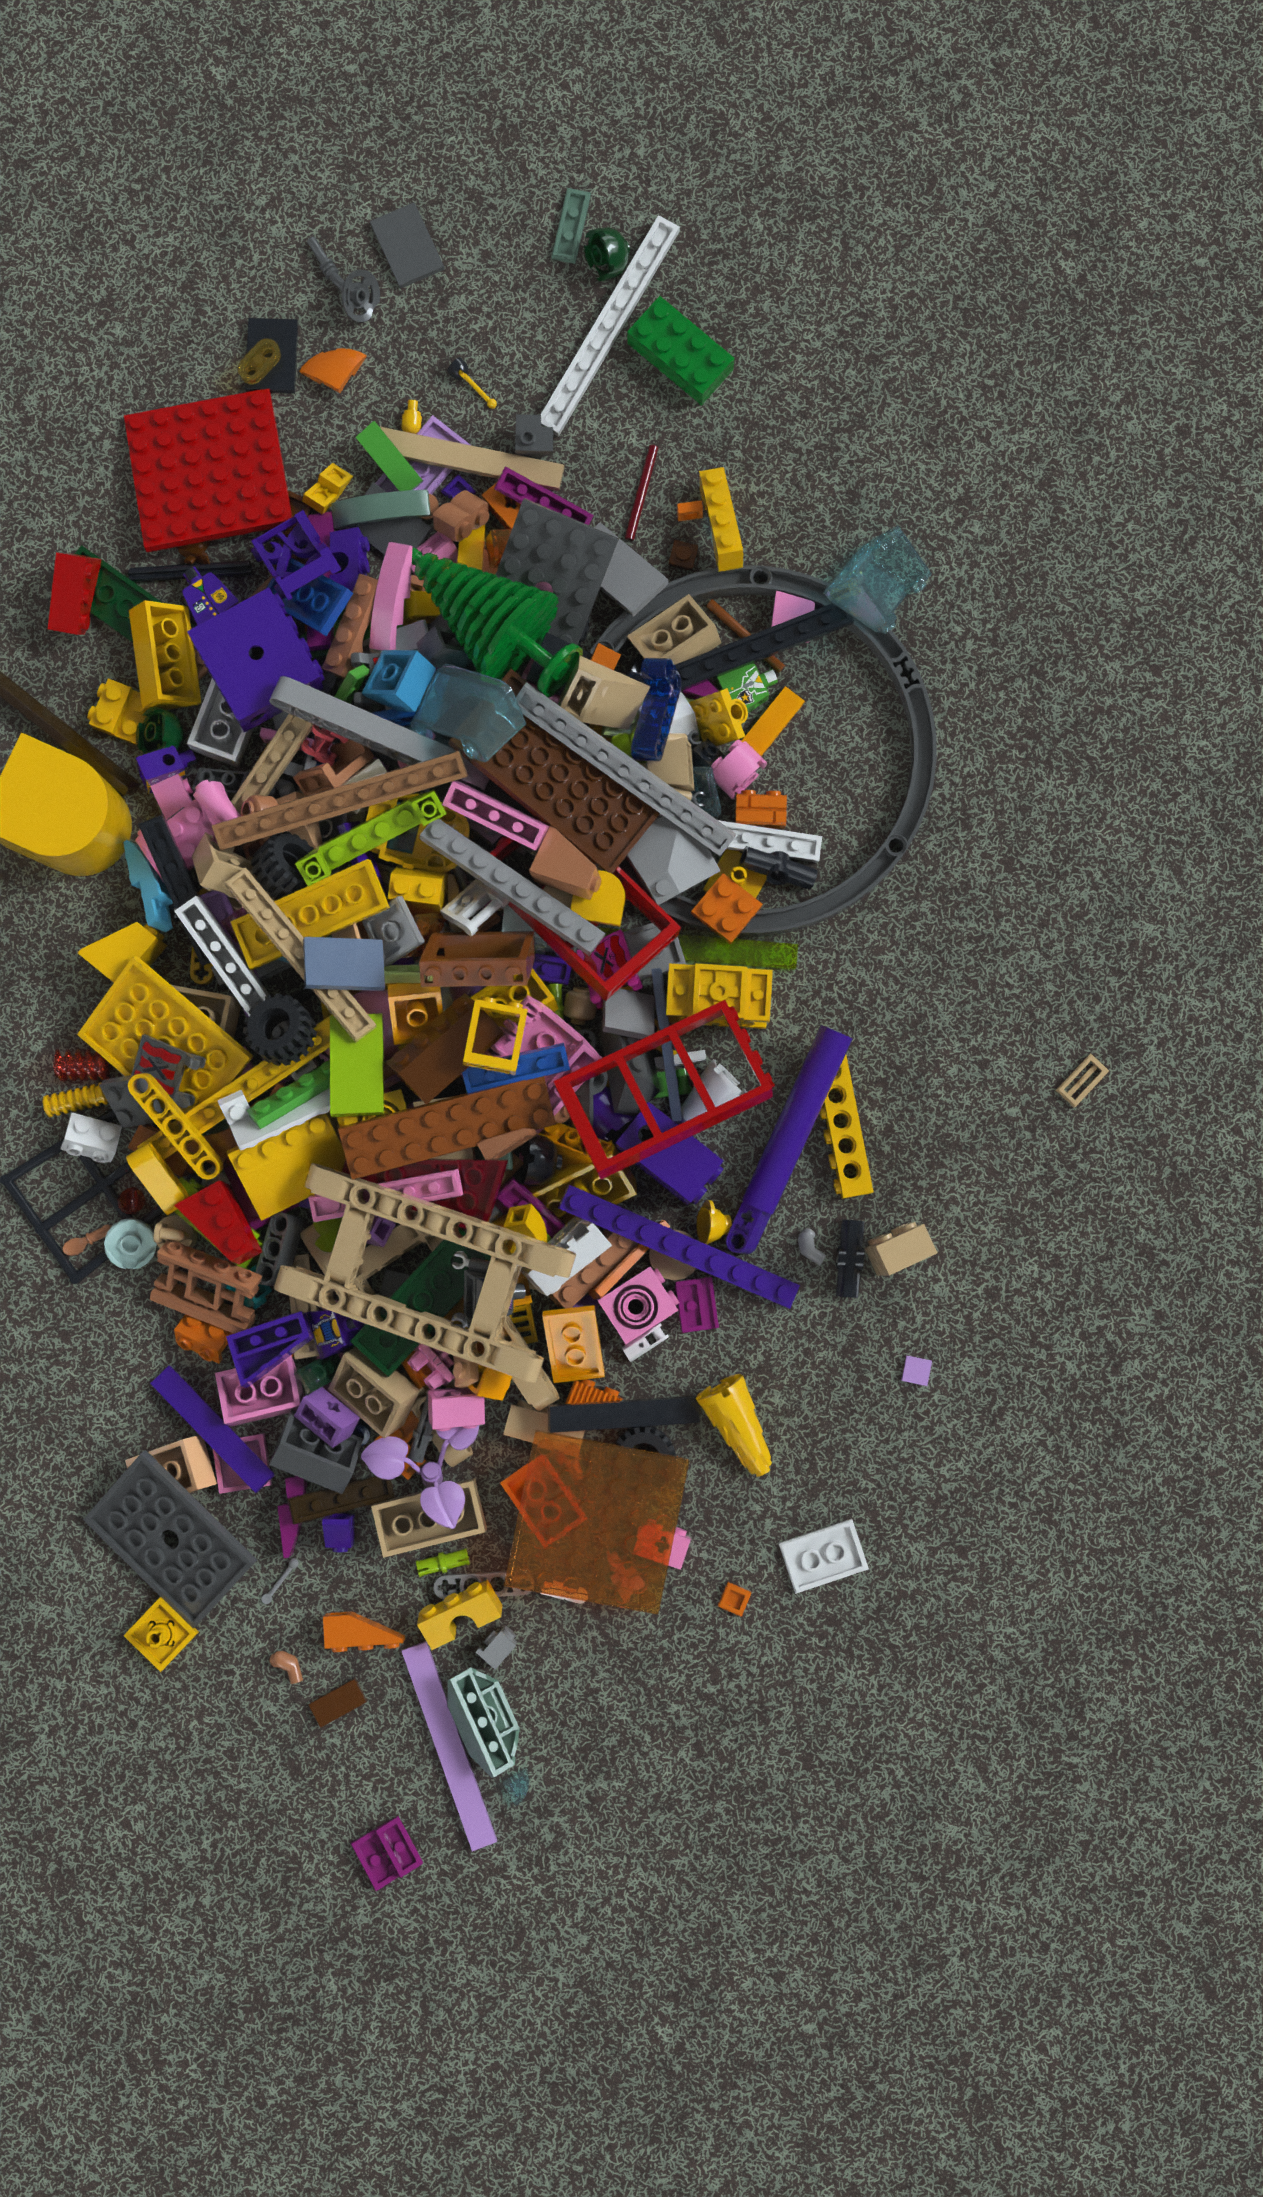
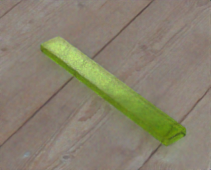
(740, 952)

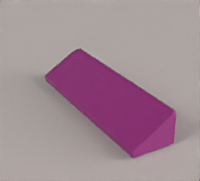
(519, 487)

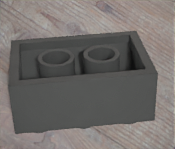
(310, 1458)

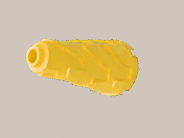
(733, 1414)

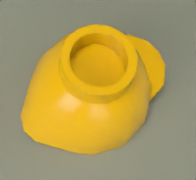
(712, 1223)

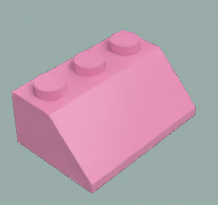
(267, 1397)

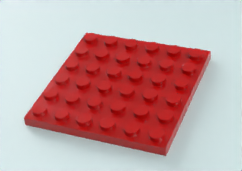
(207, 470)

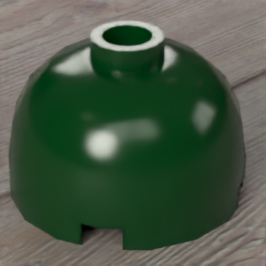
(609, 248)
(159, 731)

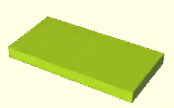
(356, 1071)

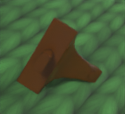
(195, 552)

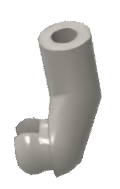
(807, 1246)

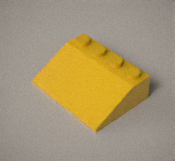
(278, 1166)

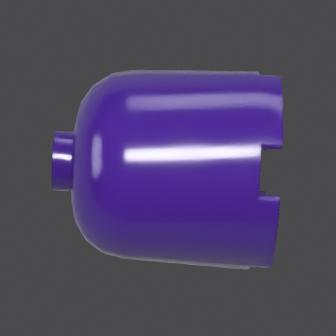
(606, 1123)

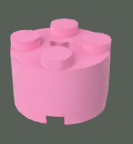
(737, 768)

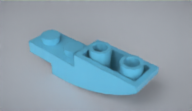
(153, 890)

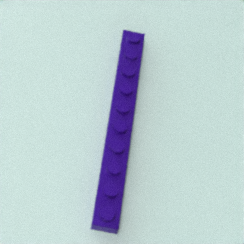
(678, 1246)

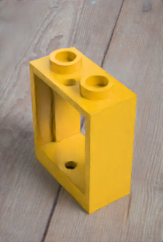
(489, 1062)

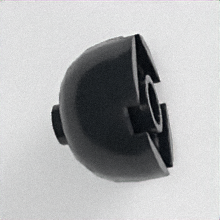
(539, 1161)

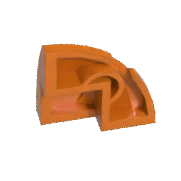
(333, 367)

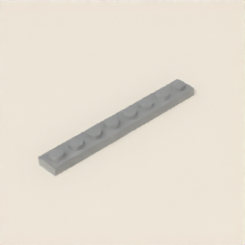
(512, 886)

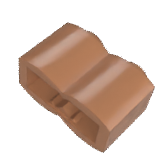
(461, 516)

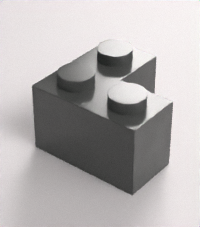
(441, 645)

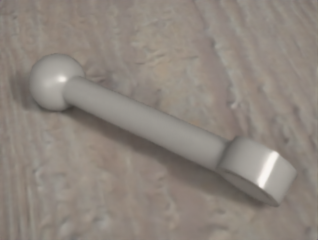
(267, 1598)

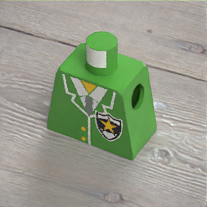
(748, 685)

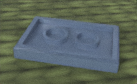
(343, 963)

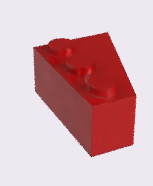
(72, 592)

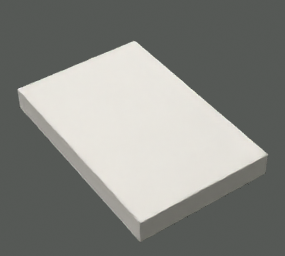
(823, 1556)

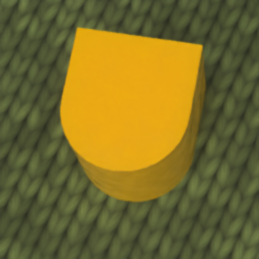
(60, 810)

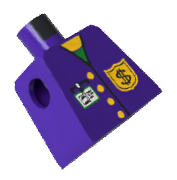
(206, 595)

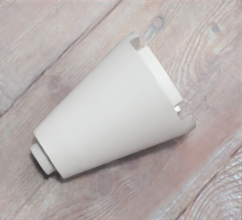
(720, 1086)

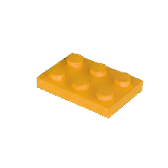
(573, 1344)

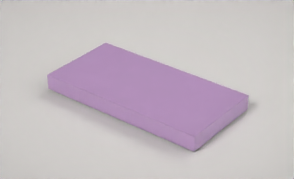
(431, 475)

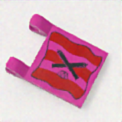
(608, 959)

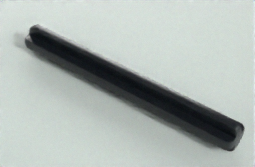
(176, 572)

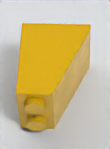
(421, 889)
(115, 951)

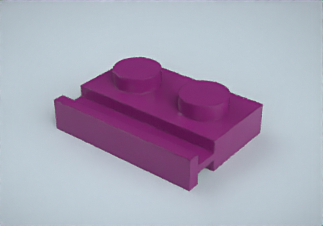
(696, 1305)

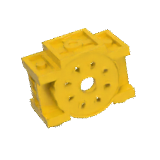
(703, 985)

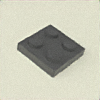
(124, 1104)

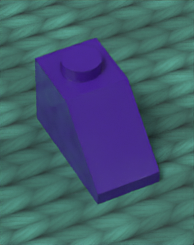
(339, 1531)

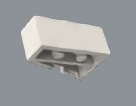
(579, 1237)

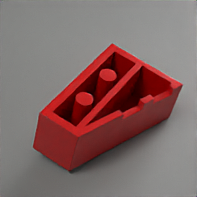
(221, 1221)

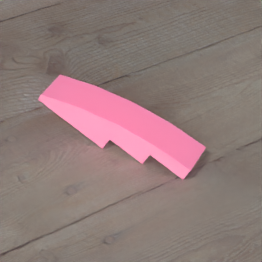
(391, 590)

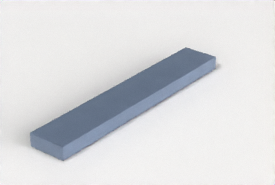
(667, 1050)

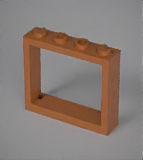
(478, 959)

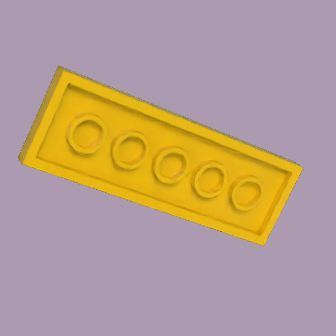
(317, 910)

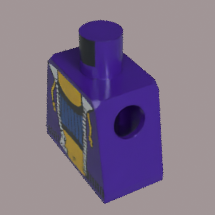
(332, 1331)

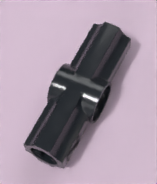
(778, 868)
(850, 1258)

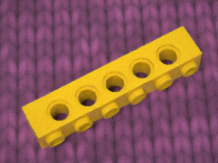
(861, 1183)

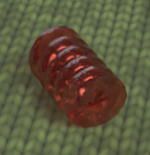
(80, 1066)

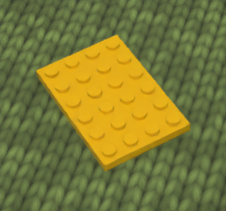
(148, 1005)

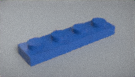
(530, 1065)

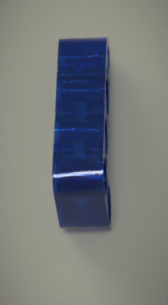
(657, 709)

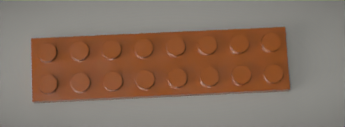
(444, 1126)

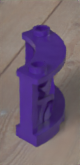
(320, 557)

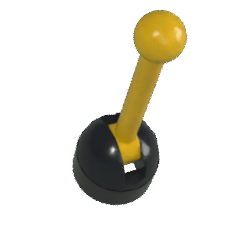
(459, 370)

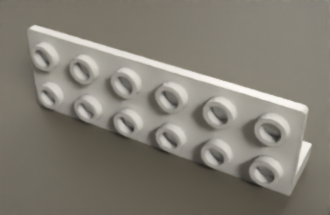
(249, 1134)

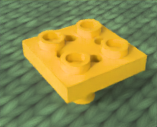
(154, 1641)

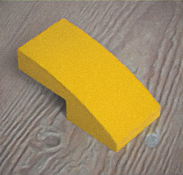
(327, 489)

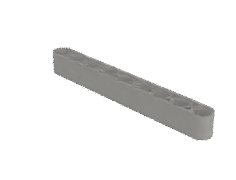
(364, 727)

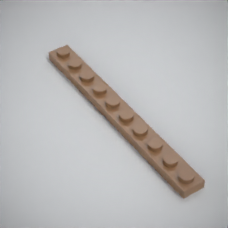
(340, 800)

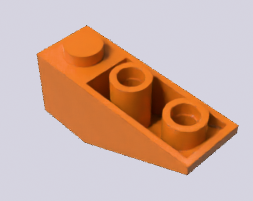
(354, 1630)

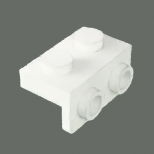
(91, 1138)

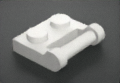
(471, 901)

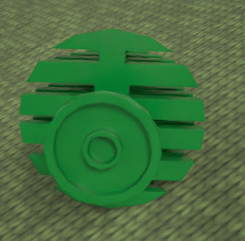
(497, 620)

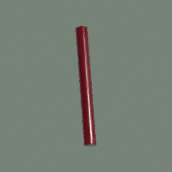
(641, 492)

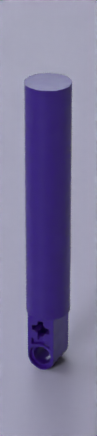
(788, 1138)

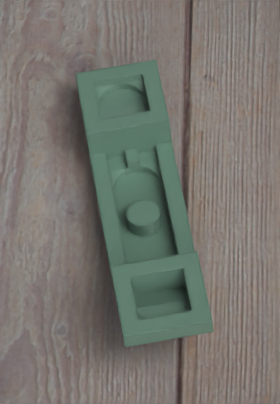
(380, 507)

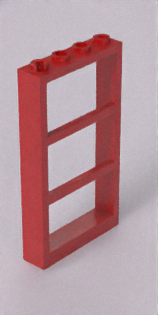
(639, 898)
(661, 1141)

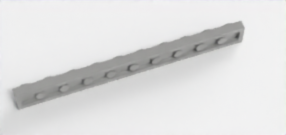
(624, 769)

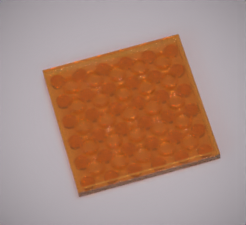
(596, 1522)

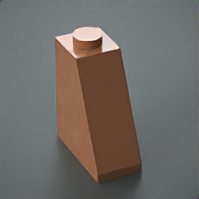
(564, 867)

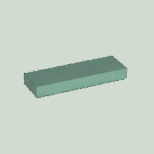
(571, 225)

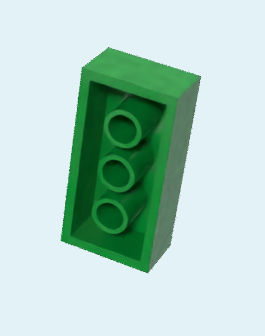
(680, 350)

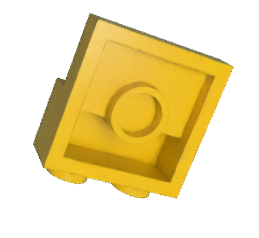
(117, 711)

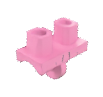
(440, 1373)

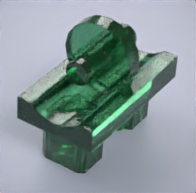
(318, 1373)

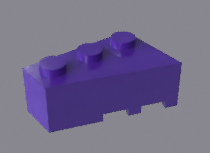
(267, 1345)

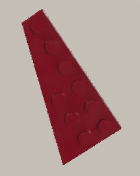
(478, 1179)

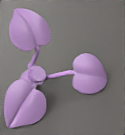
(440, 1499)

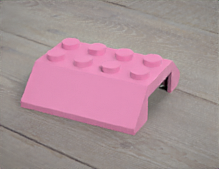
(543, 1030)

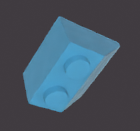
(399, 679)

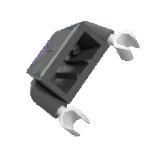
(473, 1284)

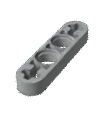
(480, 1577)

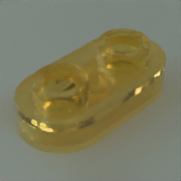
(256, 360)

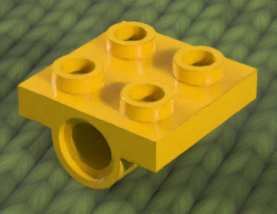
(720, 717)

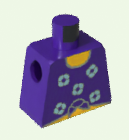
(154, 765)

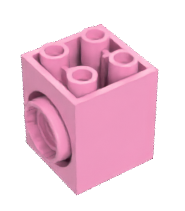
(656, 1304)

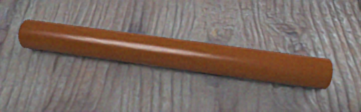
(738, 629)

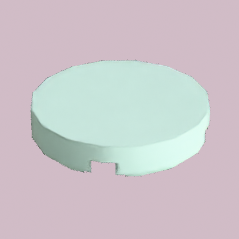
(130, 1243)

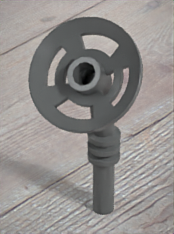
(355, 293)

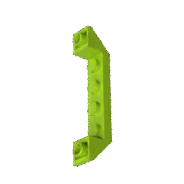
(368, 835)

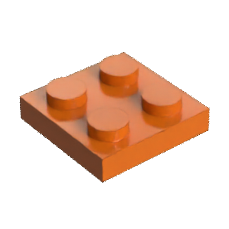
(726, 908)

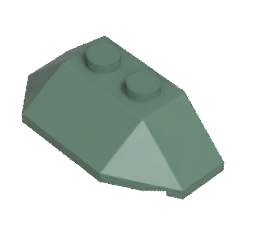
(483, 1720)

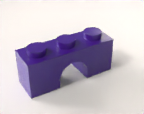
(349, 550)

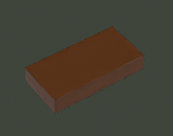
(337, 1702)

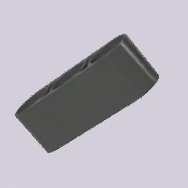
(282, 1237)

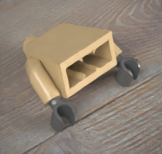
(677, 765)

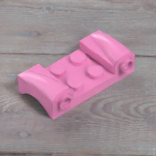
(195, 819)

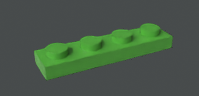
(291, 1096)

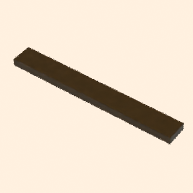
(66, 736)

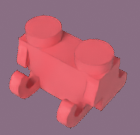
(320, 745)

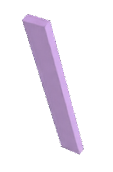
(449, 1746)

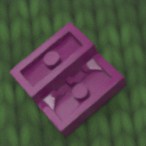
(398, 1848)

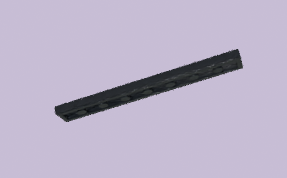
(762, 645)

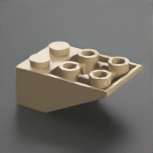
(602, 695)

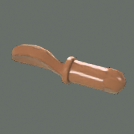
(77, 1245)

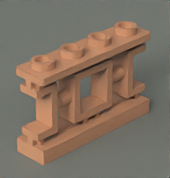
(199, 1302)

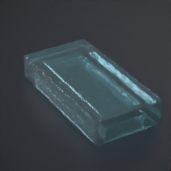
(705, 782)

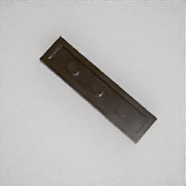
(328, 1502)

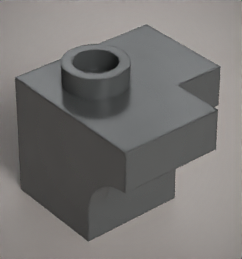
(531, 438)

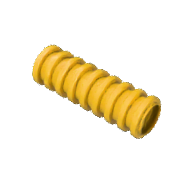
(73, 1100)

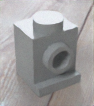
(497, 1646)

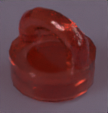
(131, 1200)

